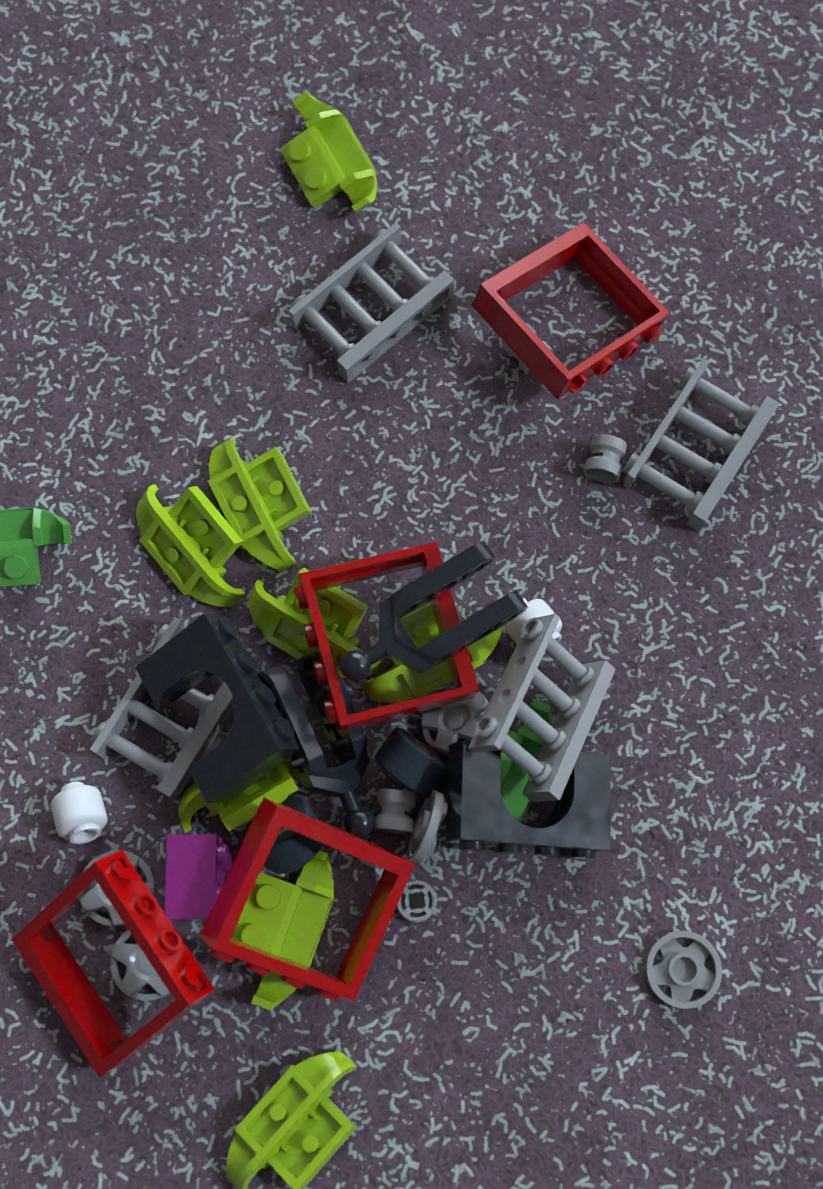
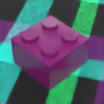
(194, 875)

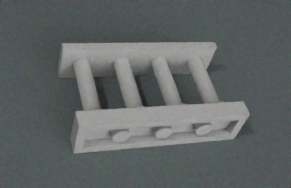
(379, 335)
(717, 475)
(575, 709)
(193, 742)

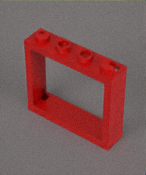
(607, 271)
(446, 617)
(245, 873)
(71, 990)

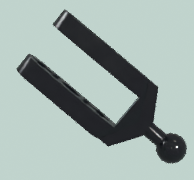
(395, 639)
(309, 762)

